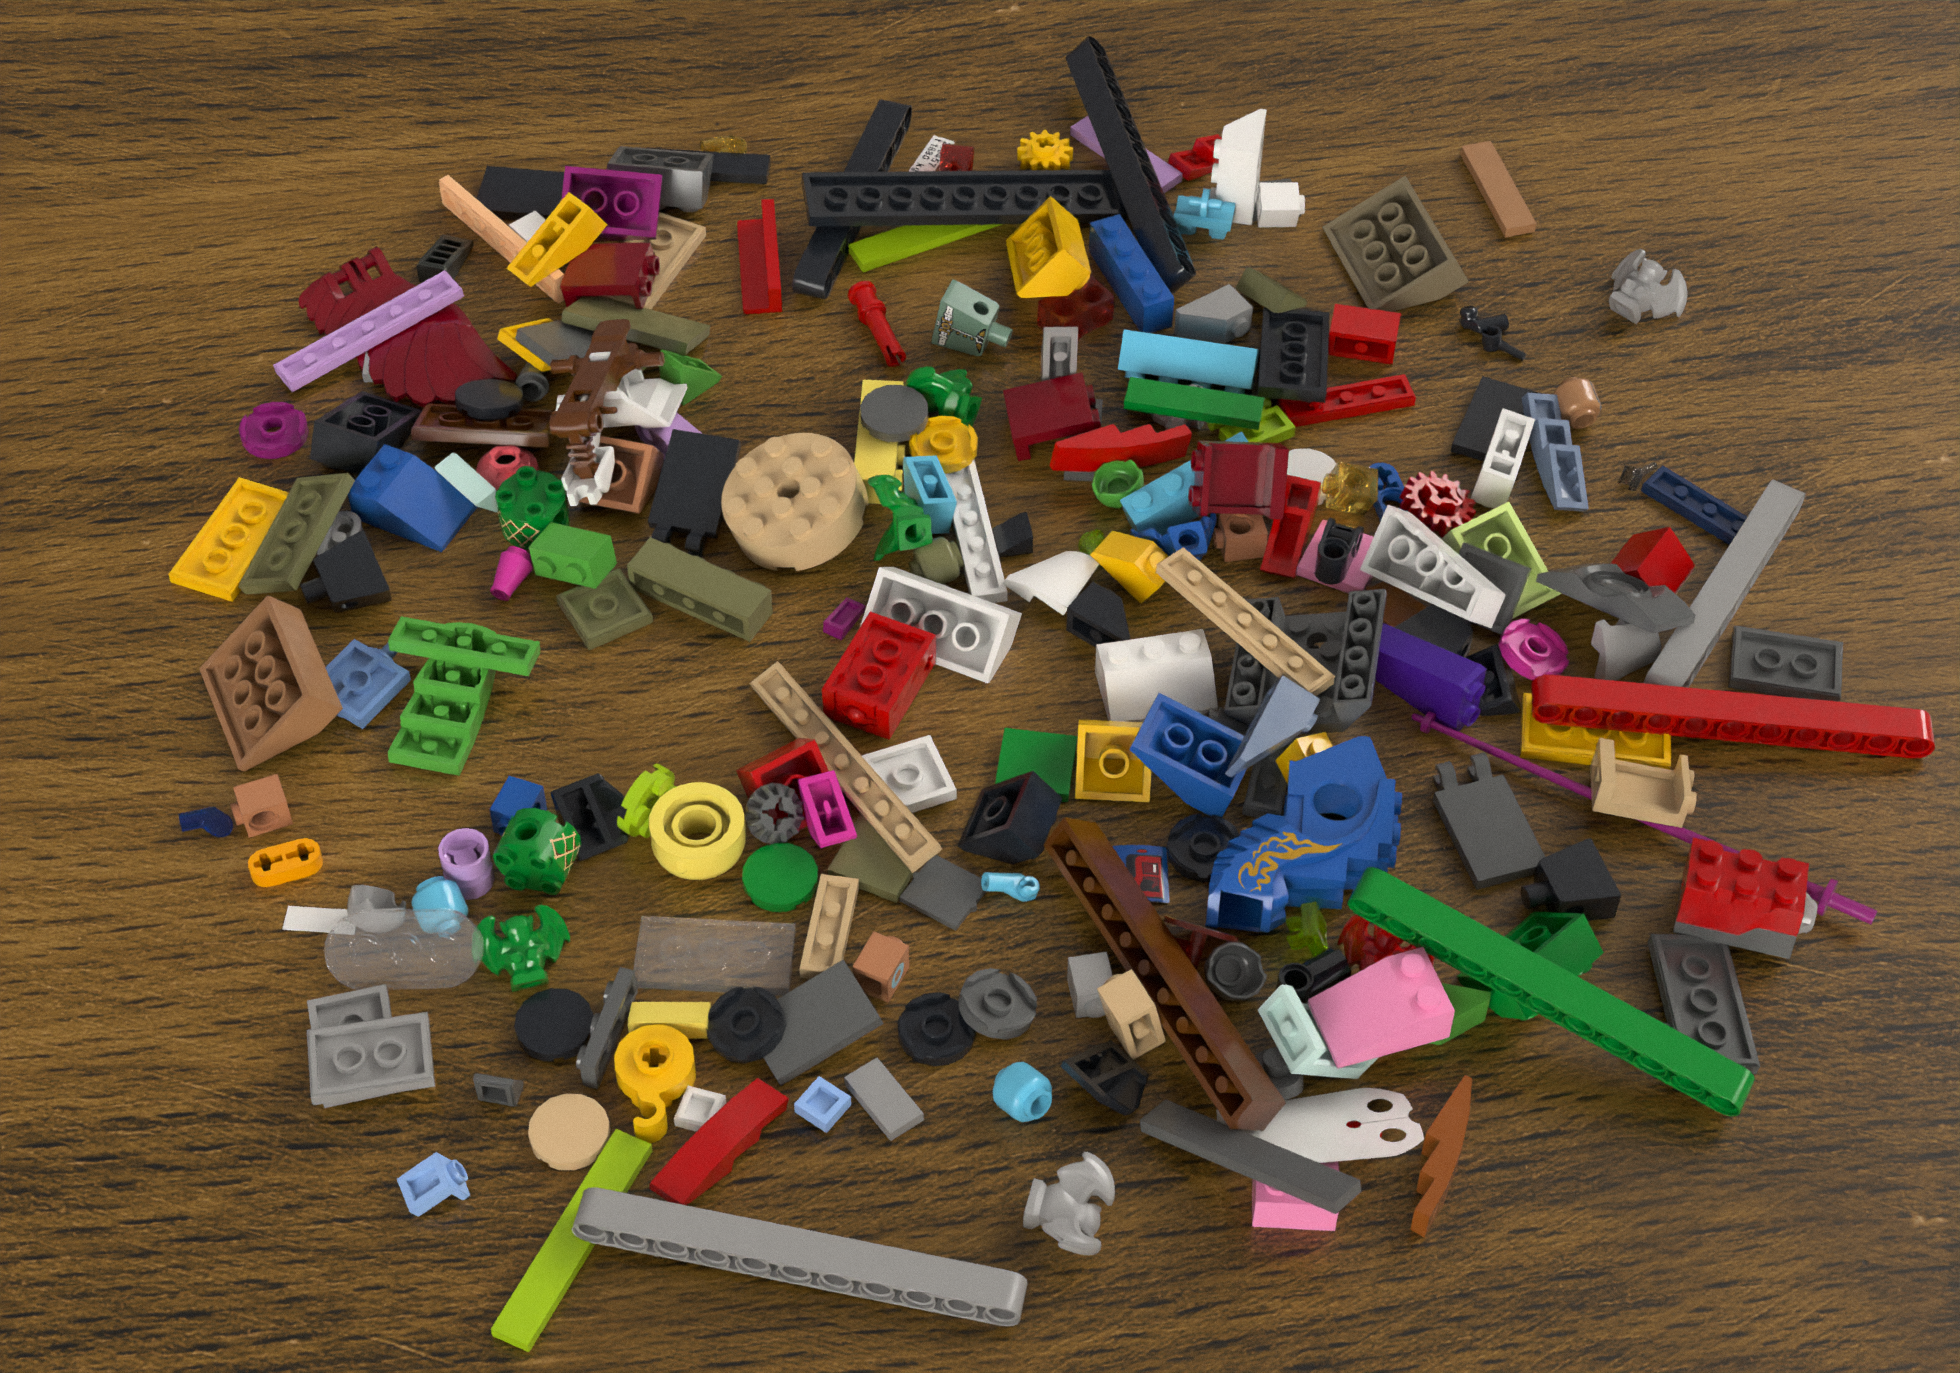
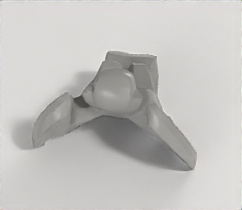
(1642, 291)
(1064, 1206)

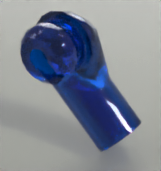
(209, 819)

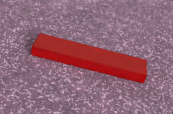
(1352, 401)

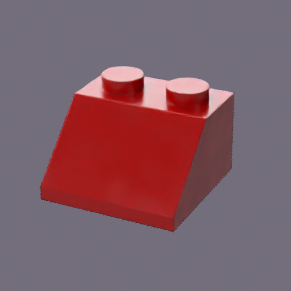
(783, 766)

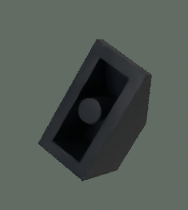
(1097, 616)

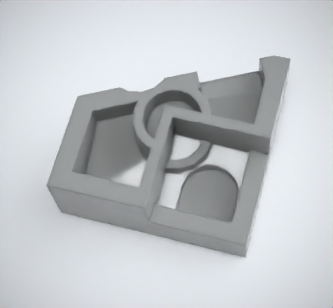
(1623, 649)

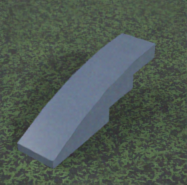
(1554, 454)

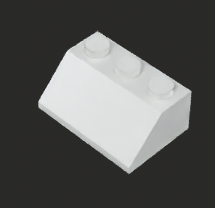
(1239, 164)
(1140, 668)

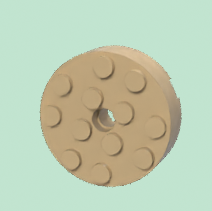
(794, 501)

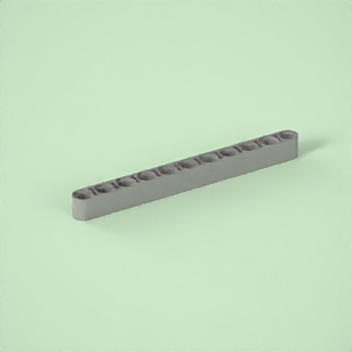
(801, 1256)

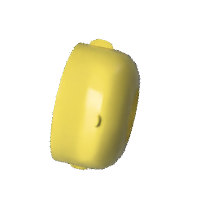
(693, 810)

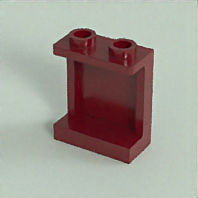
(612, 271)
(1050, 411)
(1239, 478)

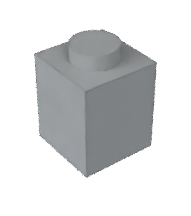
(1084, 976)

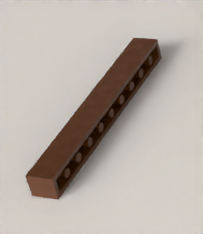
(1181, 997)

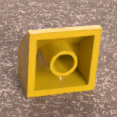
(1106, 764)

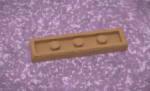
(1498, 189)

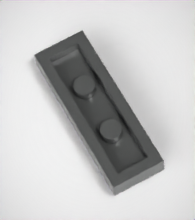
(607, 1028)

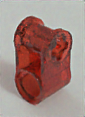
(956, 158)

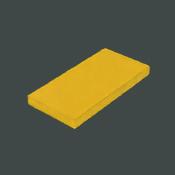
(229, 540)
(1578, 744)

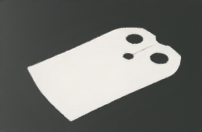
(1319, 1131)

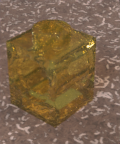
(1362, 485)

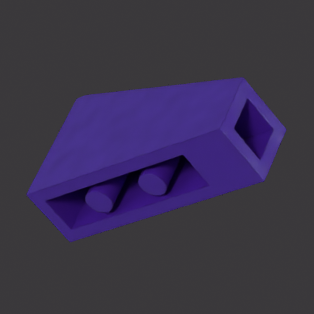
(1430, 678)

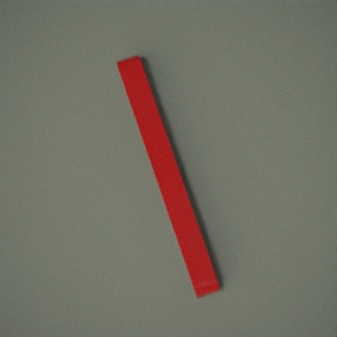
(1732, 716)

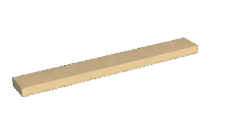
(855, 776)

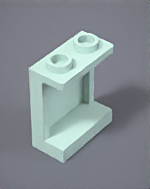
(1300, 1038)

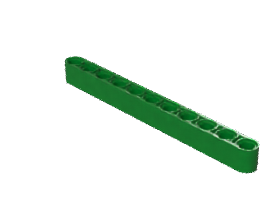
(1552, 991)

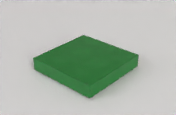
(1044, 753)

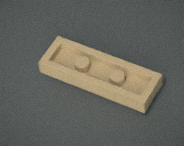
(829, 924)

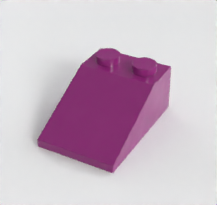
(620, 198)

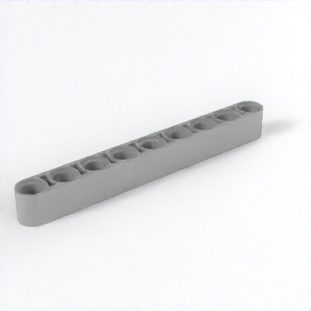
(1727, 586)

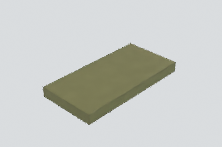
(647, 325)
(296, 534)

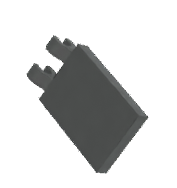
(1486, 824)

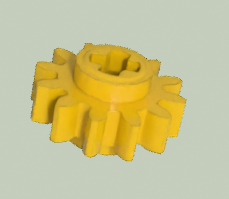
(1044, 152)

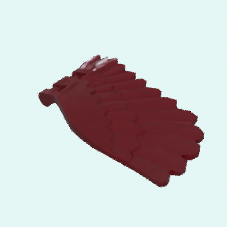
(419, 362)

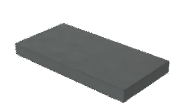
(1703, 990)

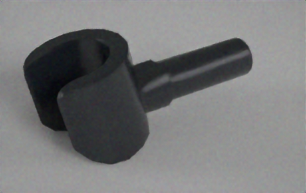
(1494, 342)

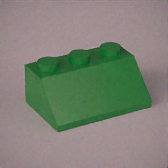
(1558, 937)

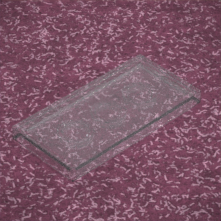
(714, 954)

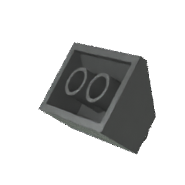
(684, 173)

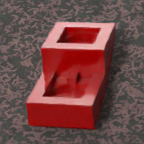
(1198, 160)

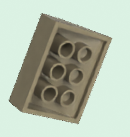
(1394, 250)

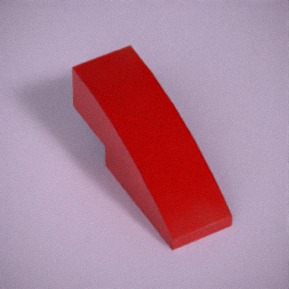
(1290, 534)

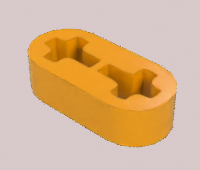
(285, 862)

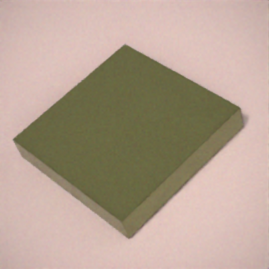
(606, 611)
(872, 863)

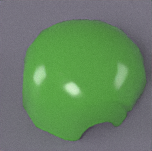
(1115, 481)

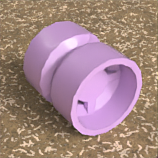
(467, 861)

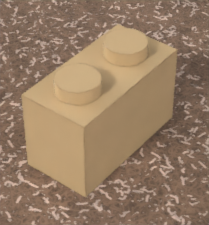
(1131, 1014)

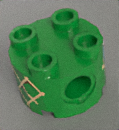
(529, 504)
(536, 851)

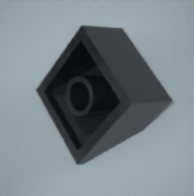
(1011, 819)

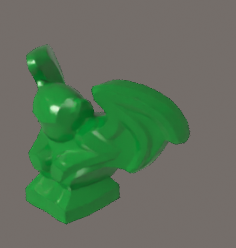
(946, 393)
(909, 525)
(522, 949)

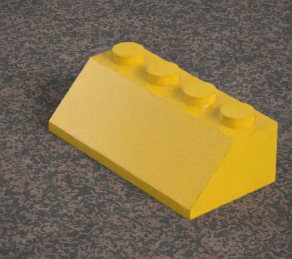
(1048, 253)

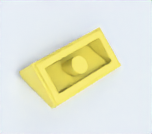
(686, 1017)

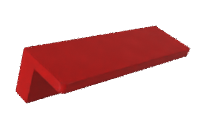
(760, 262)

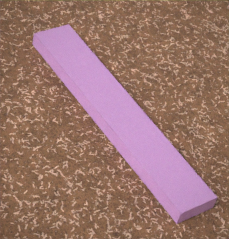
(368, 331)

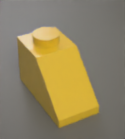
(1131, 563)

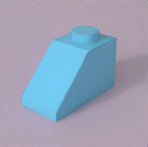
(930, 488)

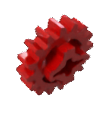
(1437, 502)

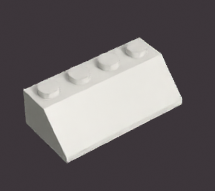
(968, 630)

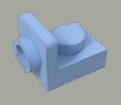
(432, 1183)

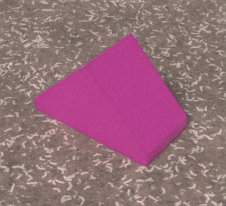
(826, 809)

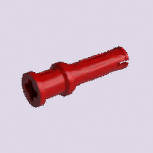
(873, 313)

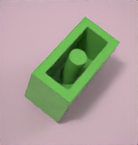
(573, 555)

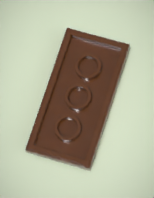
(448, 424)

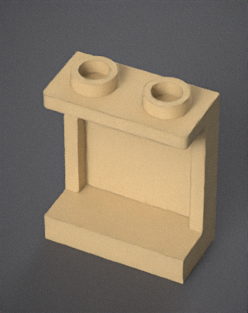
(1640, 789)

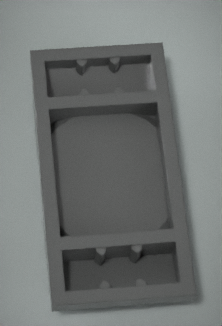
(1620, 595)

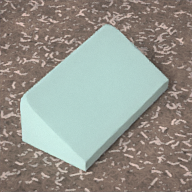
(468, 482)

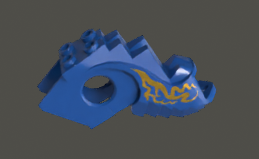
(1302, 853)

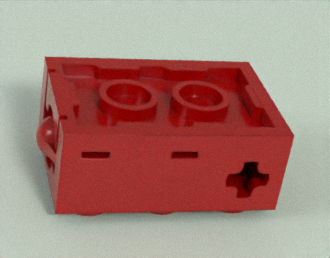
(879, 675)

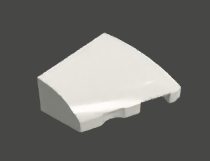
(1054, 580)

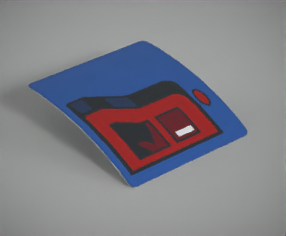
(1148, 869)

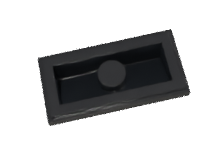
(1500, 691)

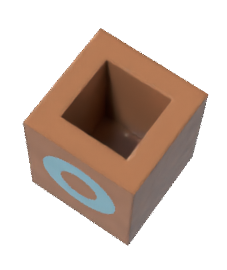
(881, 966)

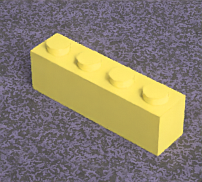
(874, 455)

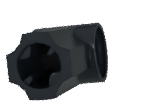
(1315, 974)

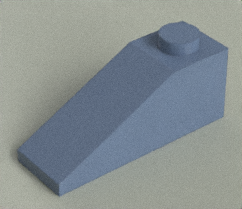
(1278, 721)

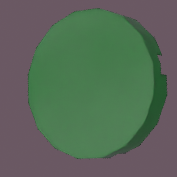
(780, 877)

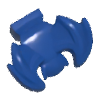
(1192, 536)

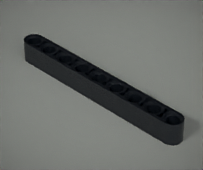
(830, 244)

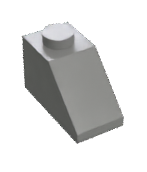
(1215, 317)

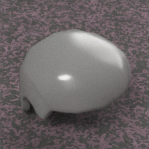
(371, 898)

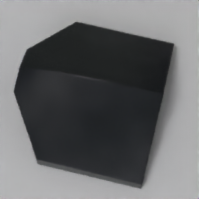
(593, 811)
(1109, 1076)

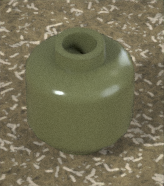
(937, 561)

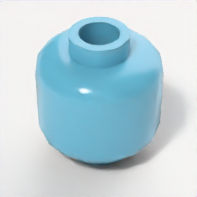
(439, 894)
(1022, 1092)

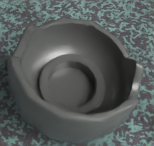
(1234, 971)

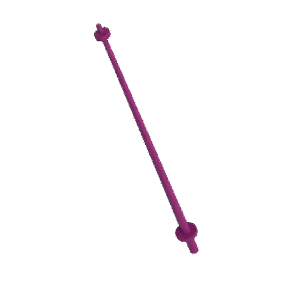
(1825, 896)

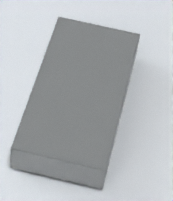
(883, 1099)

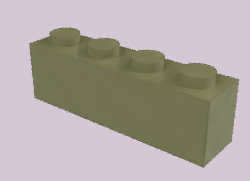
(700, 589)

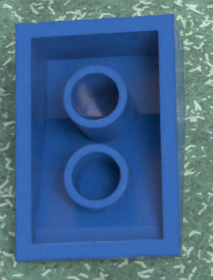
(409, 499)
(1189, 754)

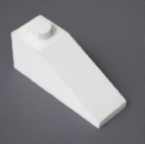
(1502, 459)

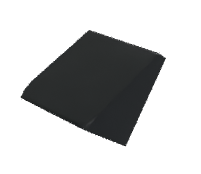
(1014, 536)

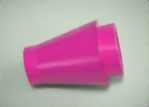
(511, 571)

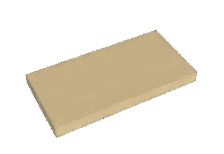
(674, 246)

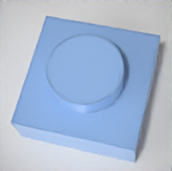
(822, 1104)

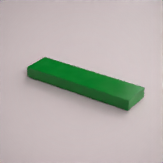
(1194, 403)

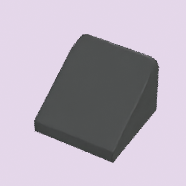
(497, 1089)

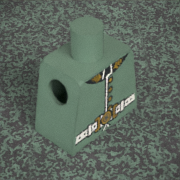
(968, 321)

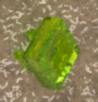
(1312, 930)

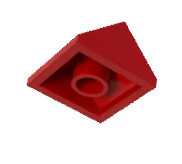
(1656, 559)

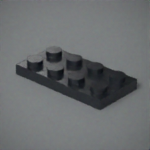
(1294, 355)

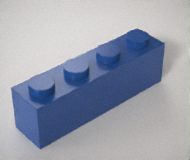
(1131, 274)

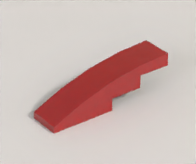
(1106, 444)
(720, 1140)

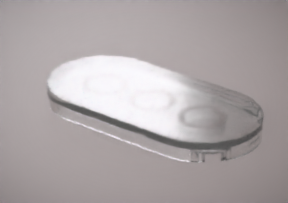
(404, 949)

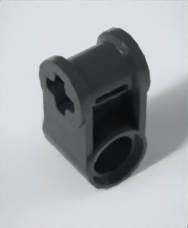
(1336, 551)

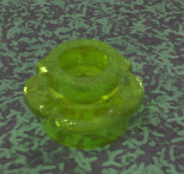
(1090, 541)

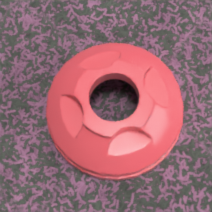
(498, 473)

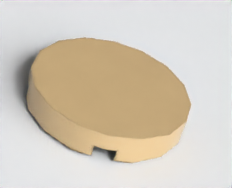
(569, 1131)

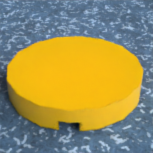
(949, 440)

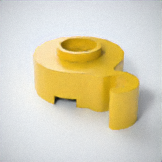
(658, 1086)

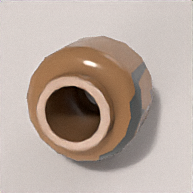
(1578, 402)

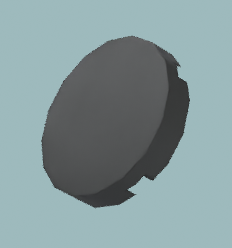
(894, 413)
(997, 1004)

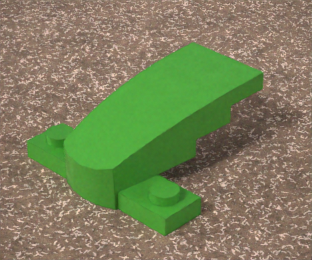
(451, 688)

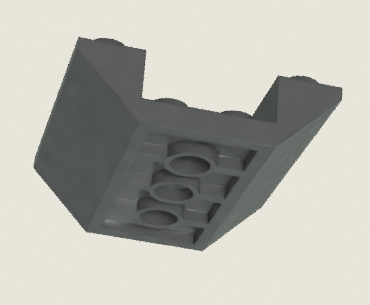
(1348, 653)

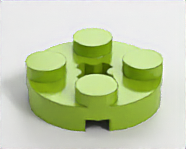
(641, 799)

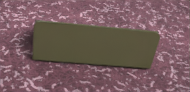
(1269, 292)

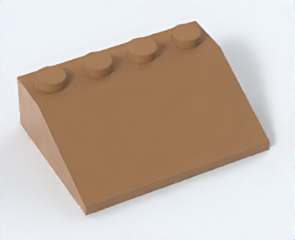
(269, 684)

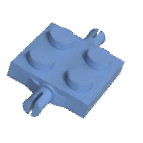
(365, 681)

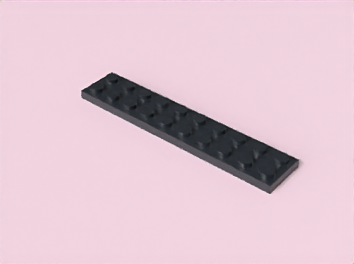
(955, 196)

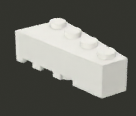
(1425, 566)

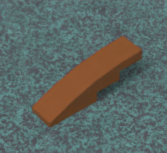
(1443, 1148)

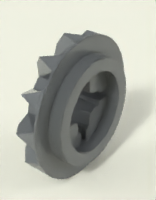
(762, 825)

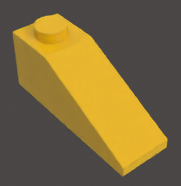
(557, 241)

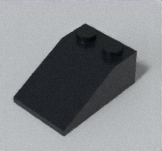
(358, 429)

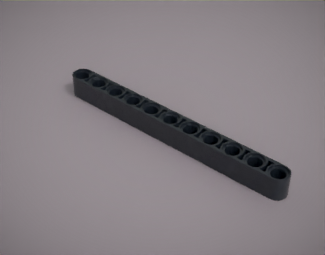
(1130, 164)

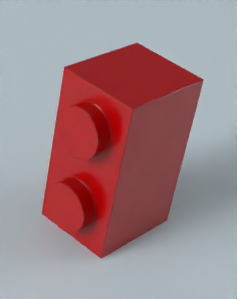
(1363, 334)

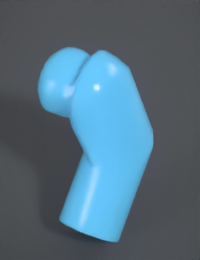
(1014, 884)

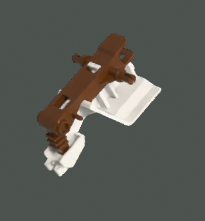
(607, 393)

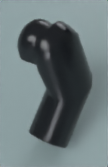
(1475, 323)

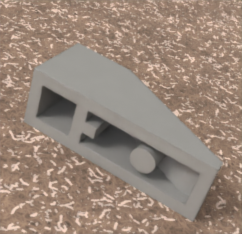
(1058, 352)

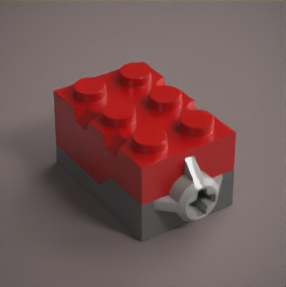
(1744, 899)

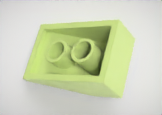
(1505, 536)

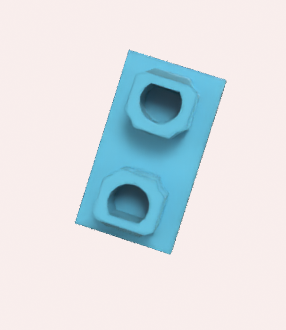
(1204, 213)

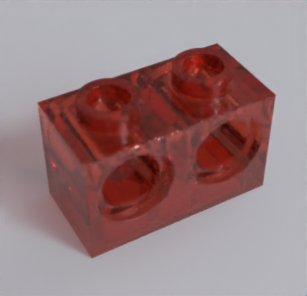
(1082, 308)

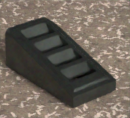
(438, 260)

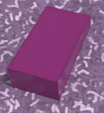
(843, 618)

